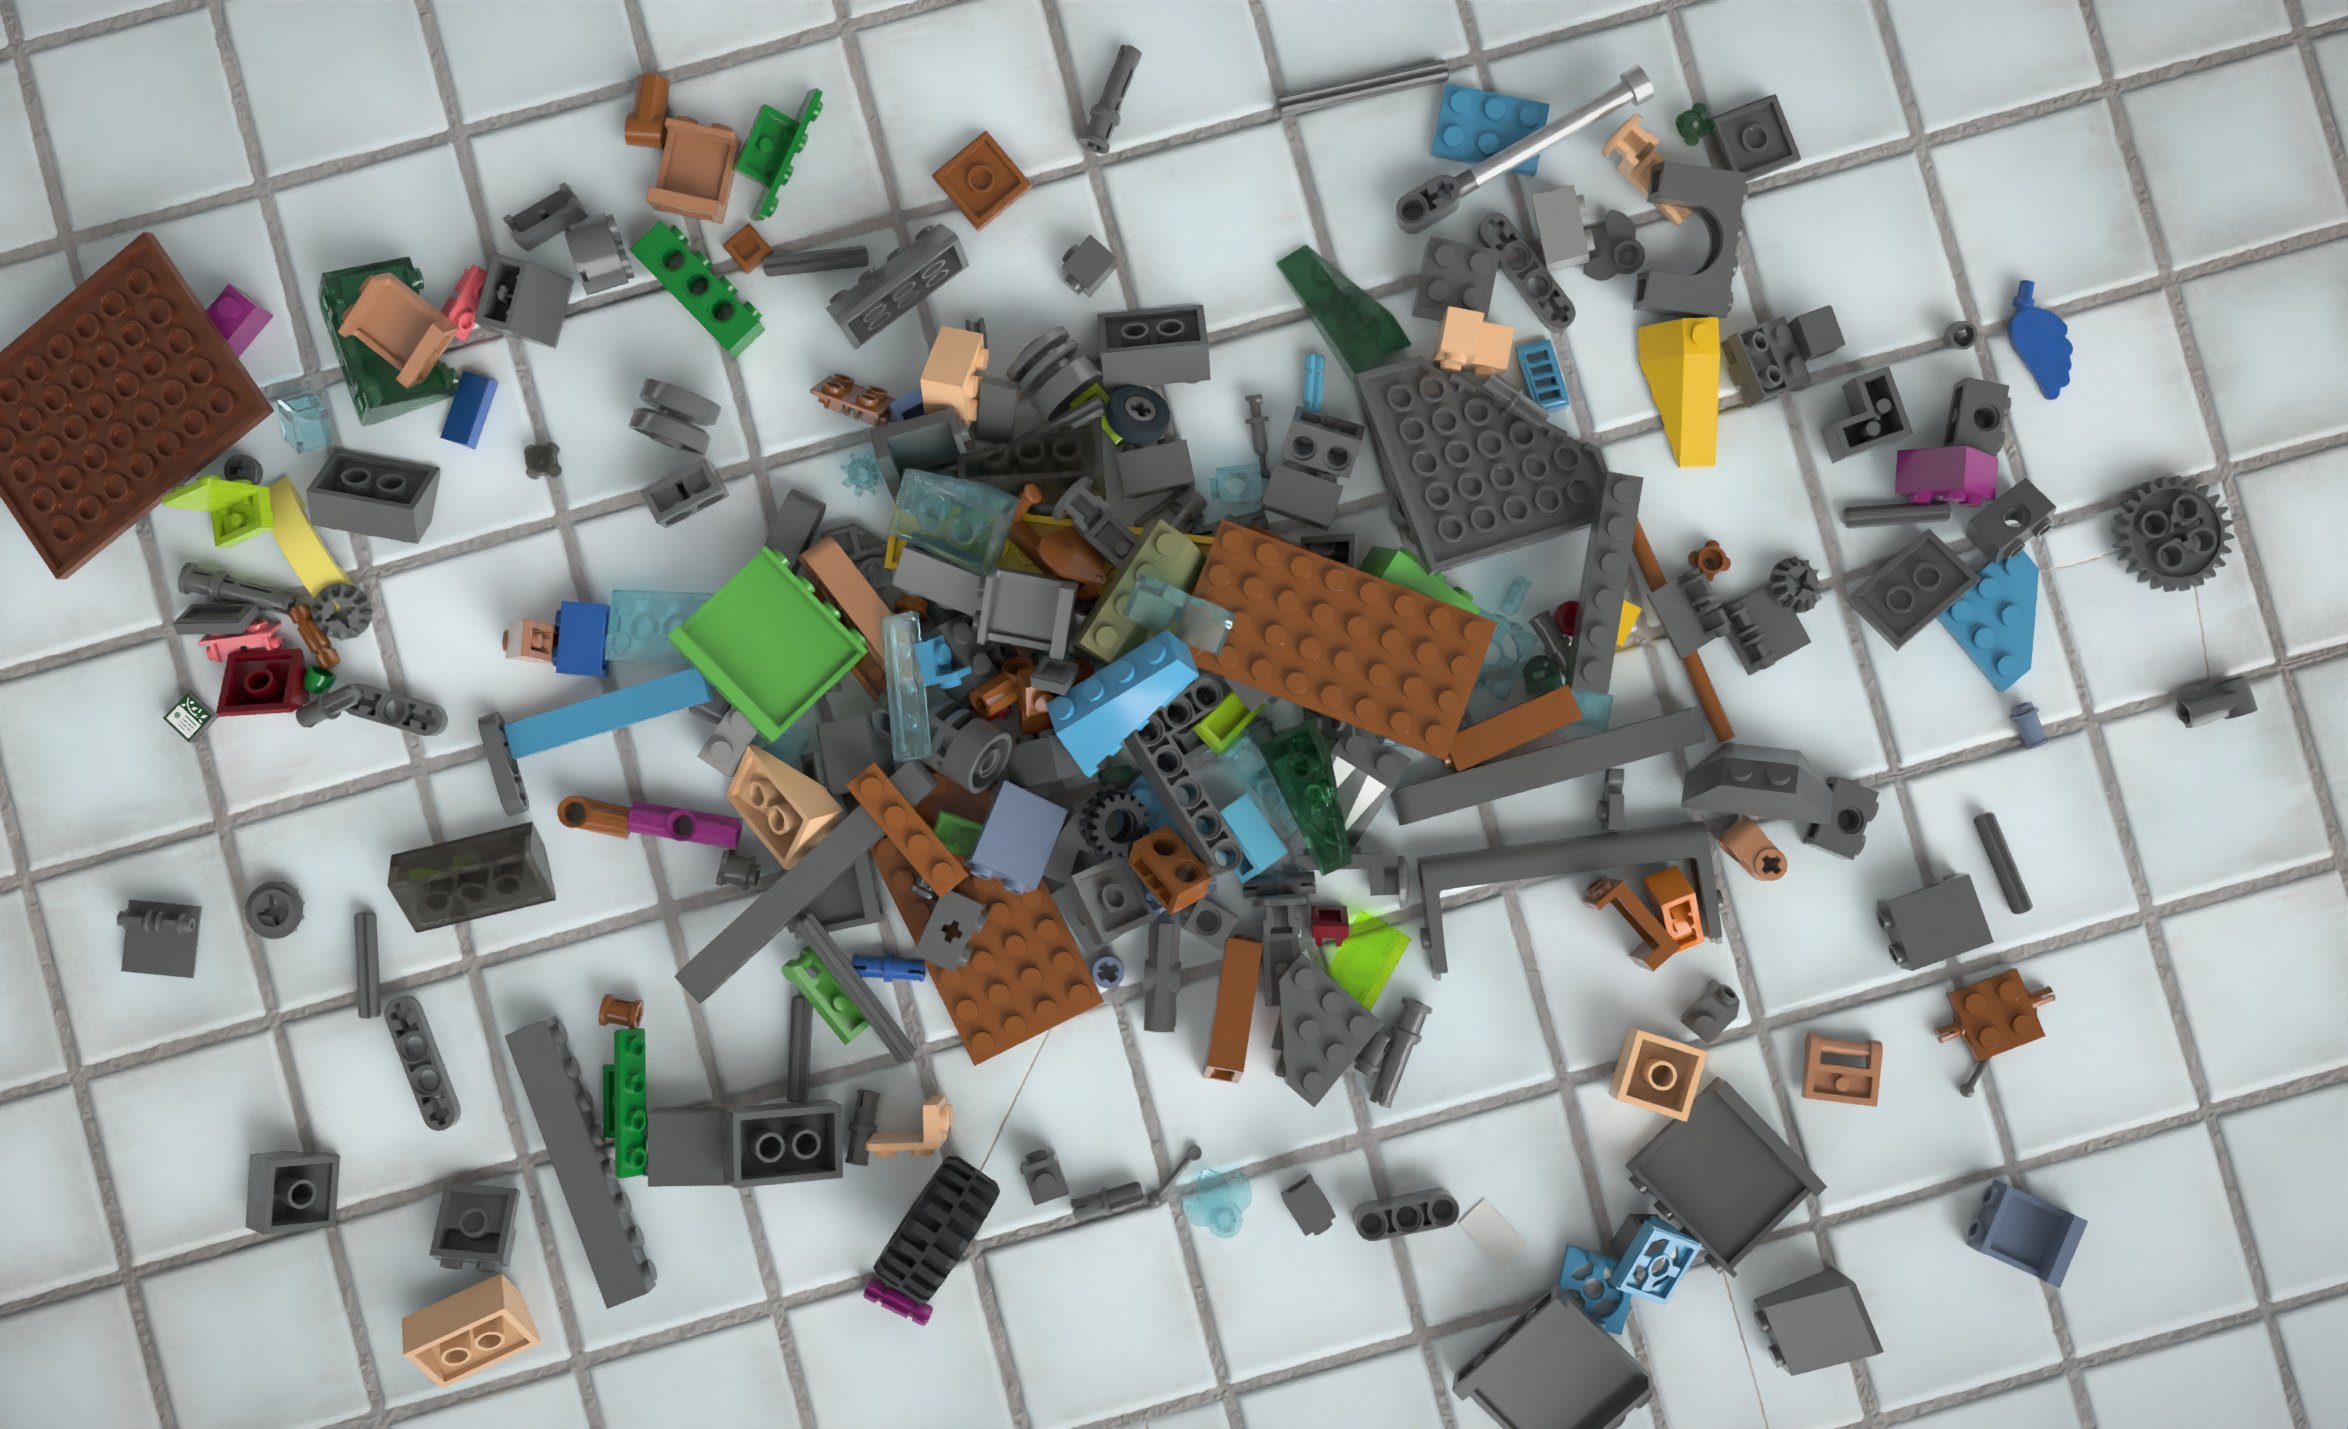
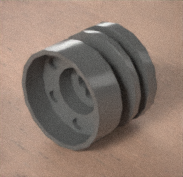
(1048, 367)

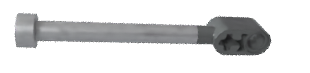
(1634, 88)

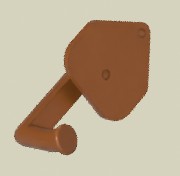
(1061, 552)

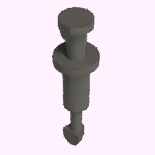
(1258, 431)

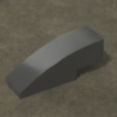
(1068, 846)

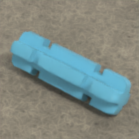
(1313, 382)

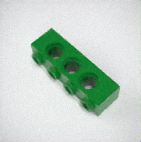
(655, 252)

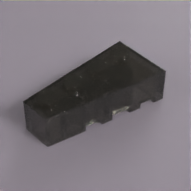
(1047, 462)

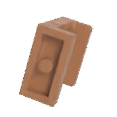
(696, 170)
(399, 327)

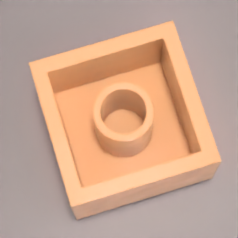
(1657, 1073)

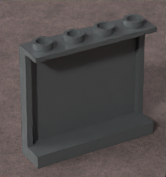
(1723, 1175)
(1555, 1371)

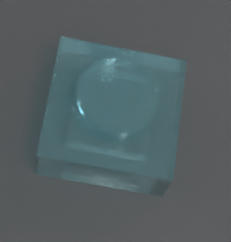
(1594, 710)

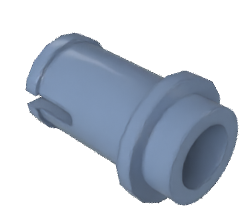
(2029, 725)

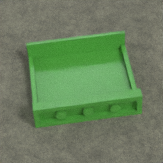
(768, 644)

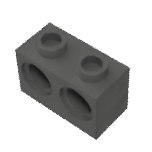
(1325, 434)
(685, 493)

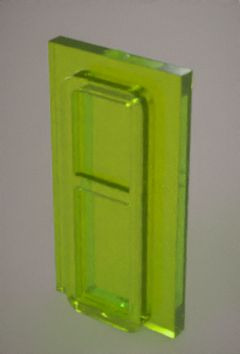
(1367, 958)

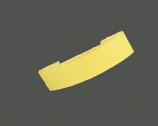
(301, 540)

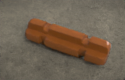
(314, 637)

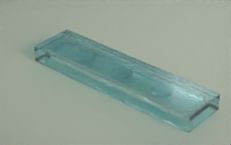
(905, 687)

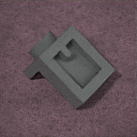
(1044, 1176)

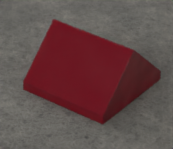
(263, 683)

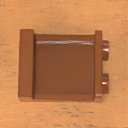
(1657, 943)

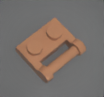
(1837, 1081)

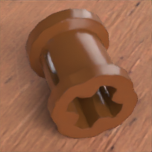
(620, 1012)

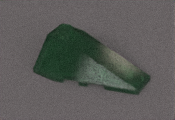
(1347, 318)
(1309, 787)

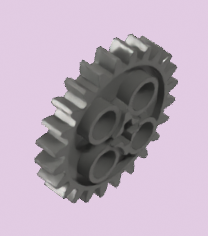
(2186, 563)

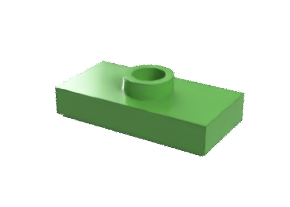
(957, 832)

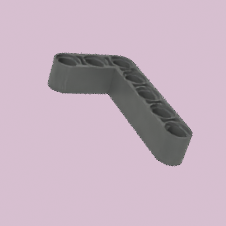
(1182, 776)

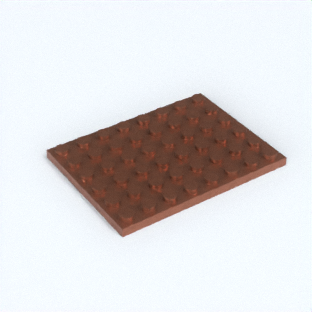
(115, 405)

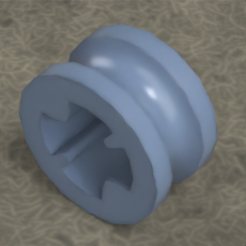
(1106, 982)

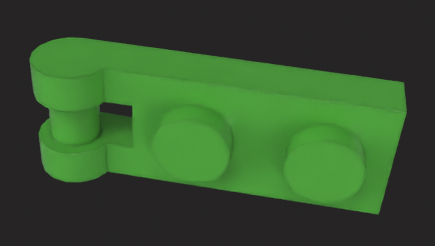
(825, 995)

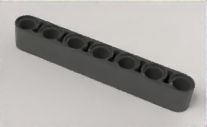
(792, 536)

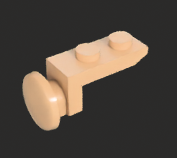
(1638, 158)

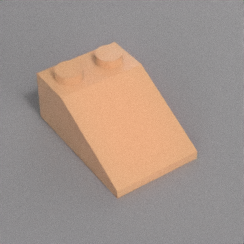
(782, 805)

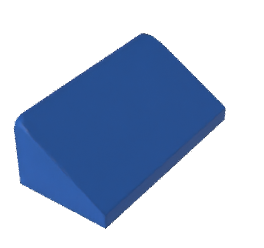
(469, 410)

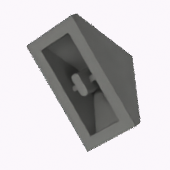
(1339, 547)

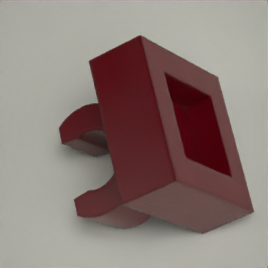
(1329, 923)

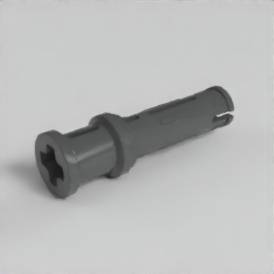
(1106, 113)
(221, 586)
(1405, 1035)

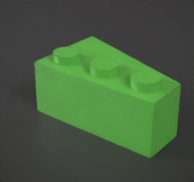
(1402, 569)

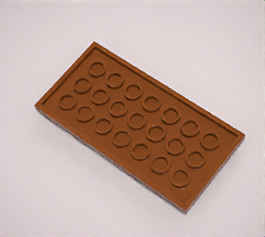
(1342, 640)
(1022, 963)

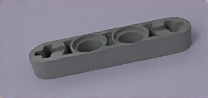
(1531, 269)
(428, 1060)

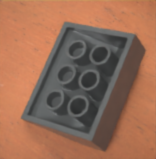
(898, 284)

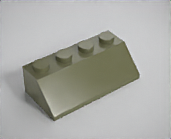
(1157, 553)

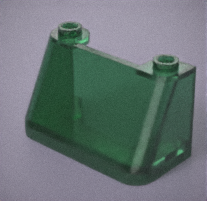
(368, 375)

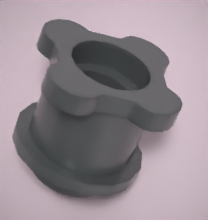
(738, 870)

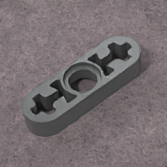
(408, 703)
(503, 767)

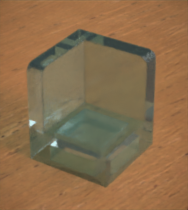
(305, 422)
(786, 747)

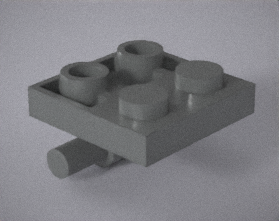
(1765, 361)

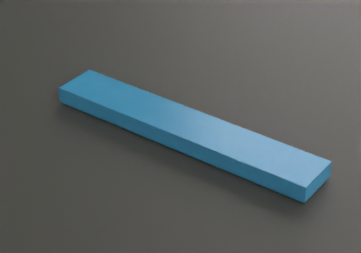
(607, 713)

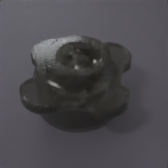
(532, 459)

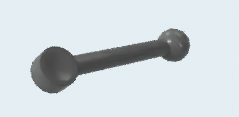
(1967, 1089)
(1194, 1153)

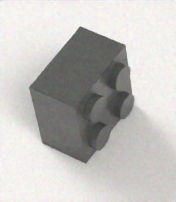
(1455, 277)

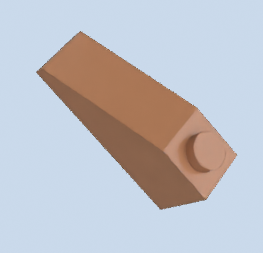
(530, 641)

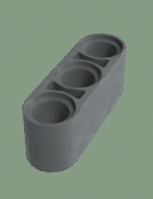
(1422, 1221)

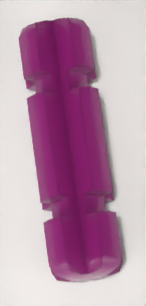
(897, 1302)

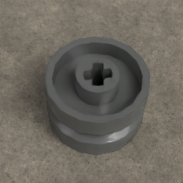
(676, 413)

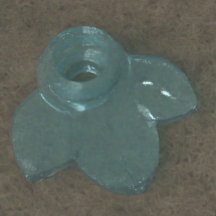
(1218, 1197)

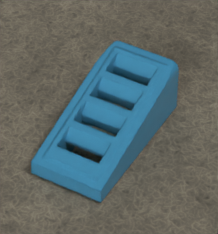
(1561, 399)

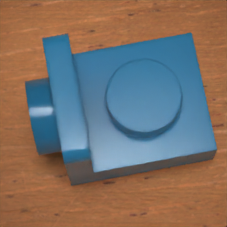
(935, 663)

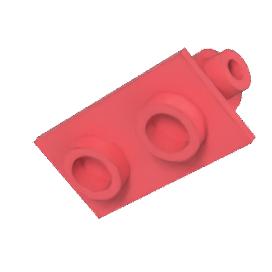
(464, 308)
(256, 637)

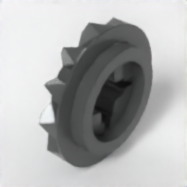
(1785, 590)
(345, 596)
(263, 899)

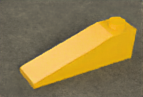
(1683, 376)

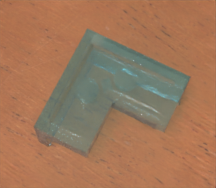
(1185, 616)

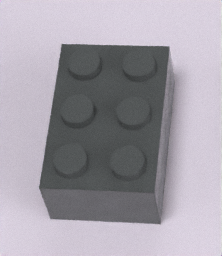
(782, 1143)

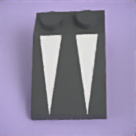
(1364, 779)

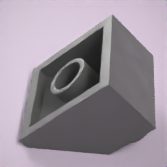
(292, 1191)

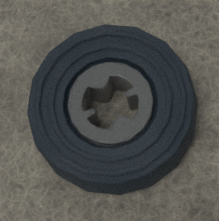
(1137, 414)

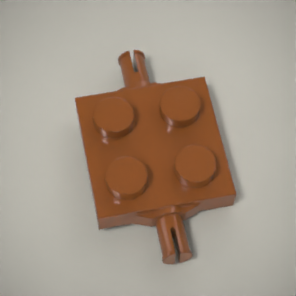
(1995, 1014)

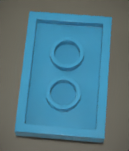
(1482, 123)

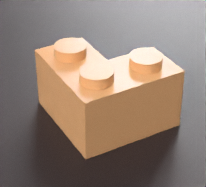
(1472, 344)
(953, 373)

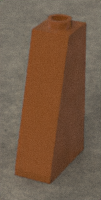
(1513, 728)
(1233, 1009)

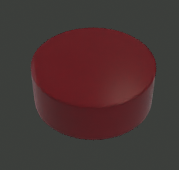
(1565, 617)

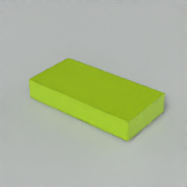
(1225, 722)

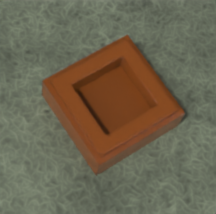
(747, 248)

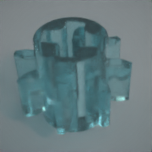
(853, 474)

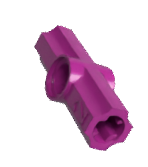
(663, 822)

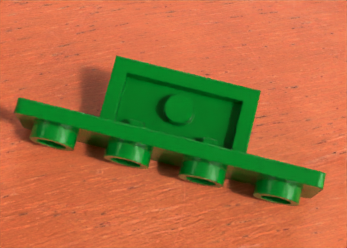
(772, 147)
(626, 1102)

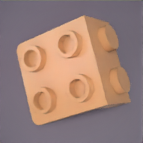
(936, 1122)

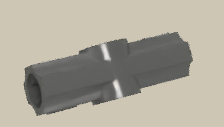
(1162, 976)

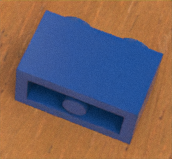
(581, 639)

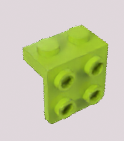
(235, 507)

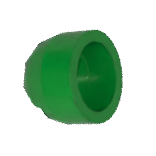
(318, 680)

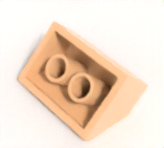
(469, 1331)

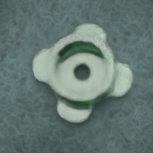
(1685, 121)

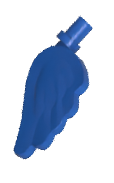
(2040, 342)

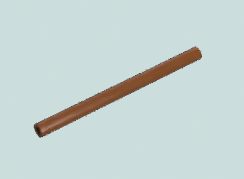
(1692, 662)

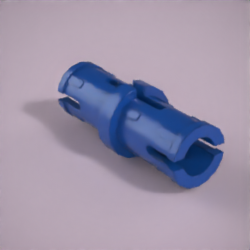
(889, 967)

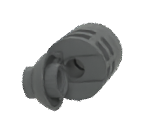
(961, 743)

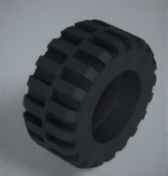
(937, 1229)

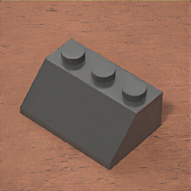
(1154, 347)
(374, 496)

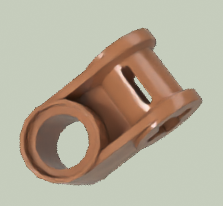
(1748, 847)

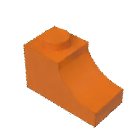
(1675, 906)

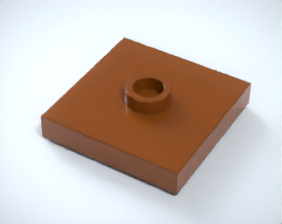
(982, 181)

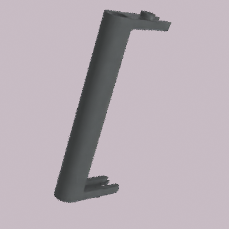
(1566, 857)

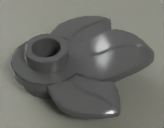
(1609, 243)

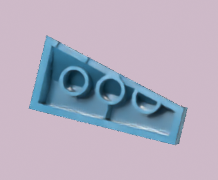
(1120, 698)

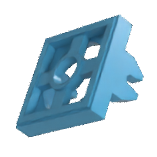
(1576, 1257)
(1669, 1275)

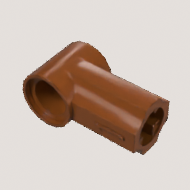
(646, 122)
(1000, 690)
(598, 818)

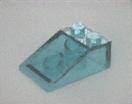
(954, 518)

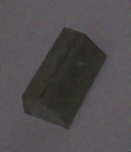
(471, 877)

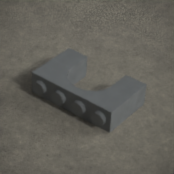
(1718, 201)

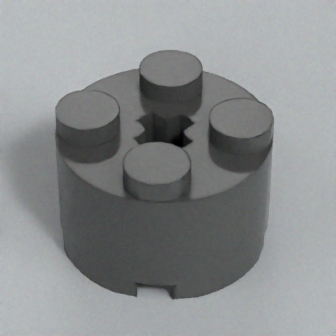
(595, 253)

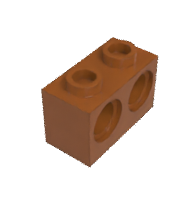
(1169, 869)

